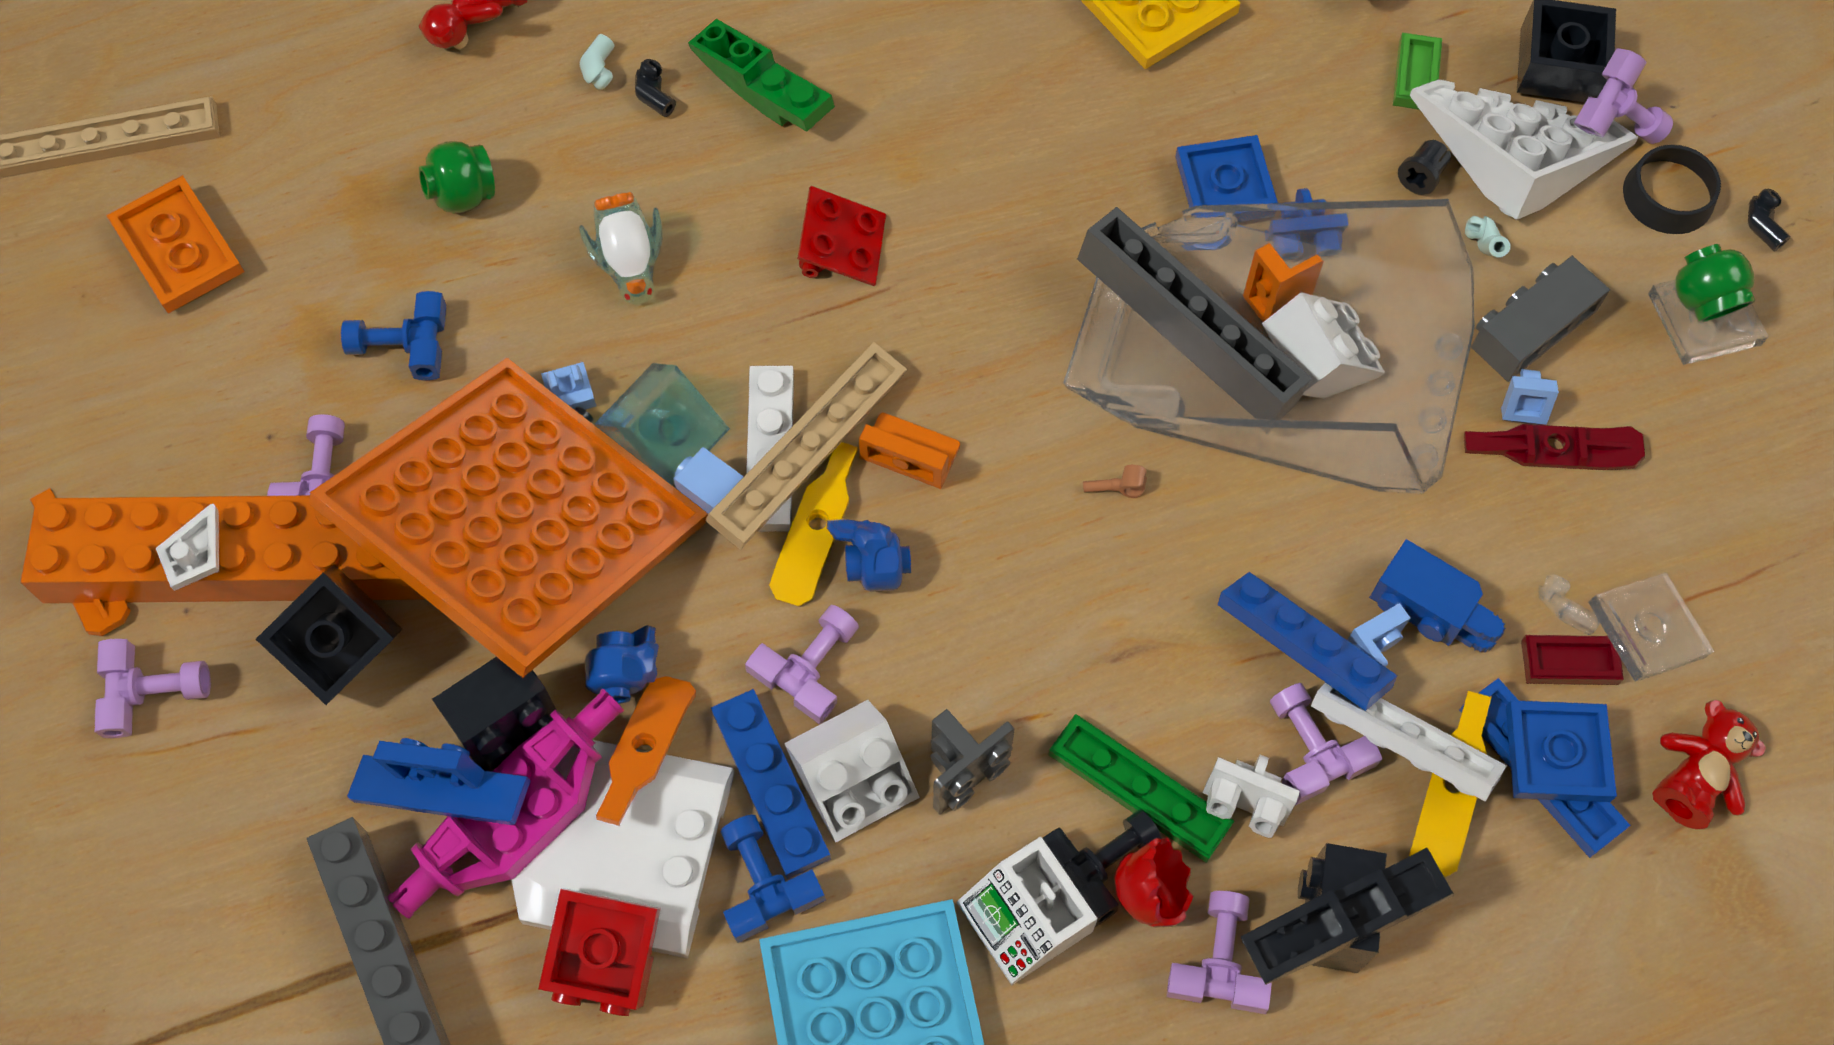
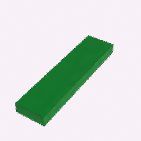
(1139, 786)

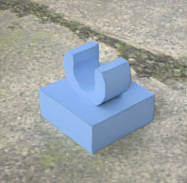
(571, 385)
(1529, 398)

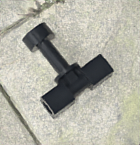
(1088, 868)

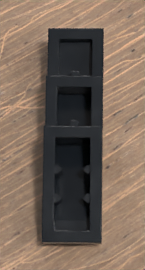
(1346, 916)

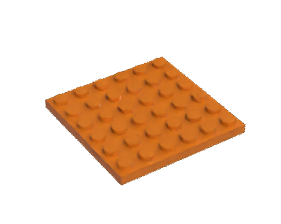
(510, 514)

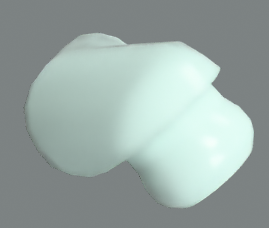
(593, 62)
(1489, 238)

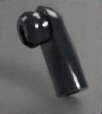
(649, 88)
(1761, 219)

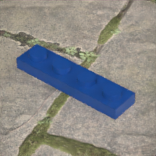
(1307, 641)
(771, 784)
(1587, 822)

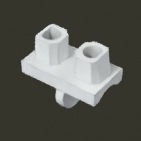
(1252, 791)

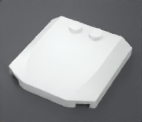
(649, 859)

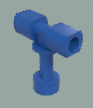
(416, 336)
(770, 893)

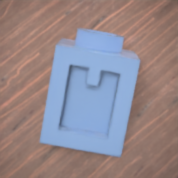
(1380, 633)

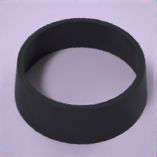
(1660, 217)

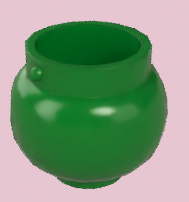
(457, 176)
(1715, 283)

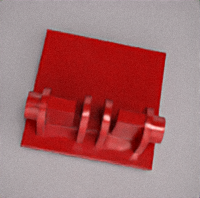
(840, 237)

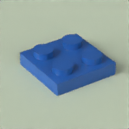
(1225, 173)
(1560, 751)

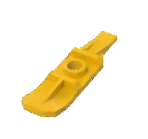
(806, 548)
(1448, 814)

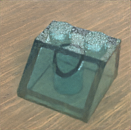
(662, 420)

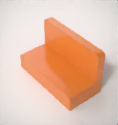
(1274, 284)
(908, 449)

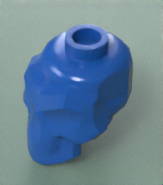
(875, 553)
(622, 663)

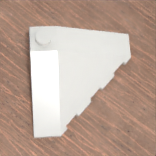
(1517, 151)

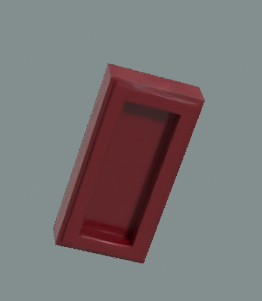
(1571, 660)

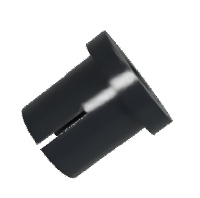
(1423, 169)

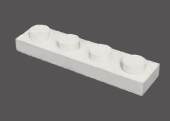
(768, 421)
(1416, 741)

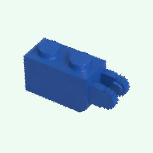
(1437, 599)

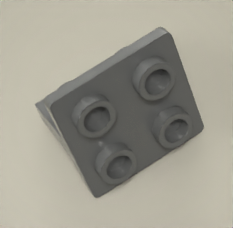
(964, 760)

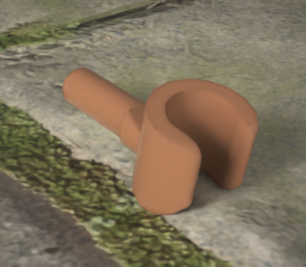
(1131, 484)

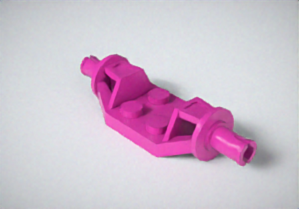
(545, 812)

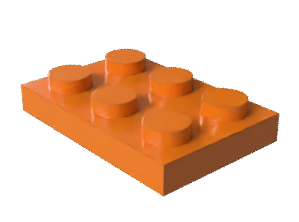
(175, 244)

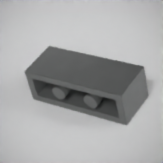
(1538, 317)

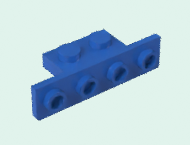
(437, 782)

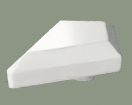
(192, 550)

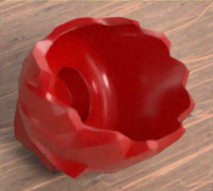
(1154, 884)

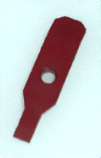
(1582, 446)

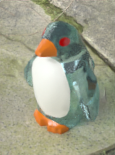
(625, 245)

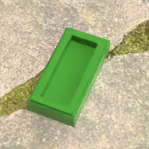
(1416, 65)

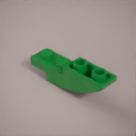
(758, 79)

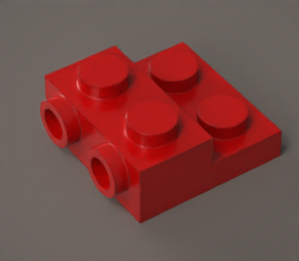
(600, 952)

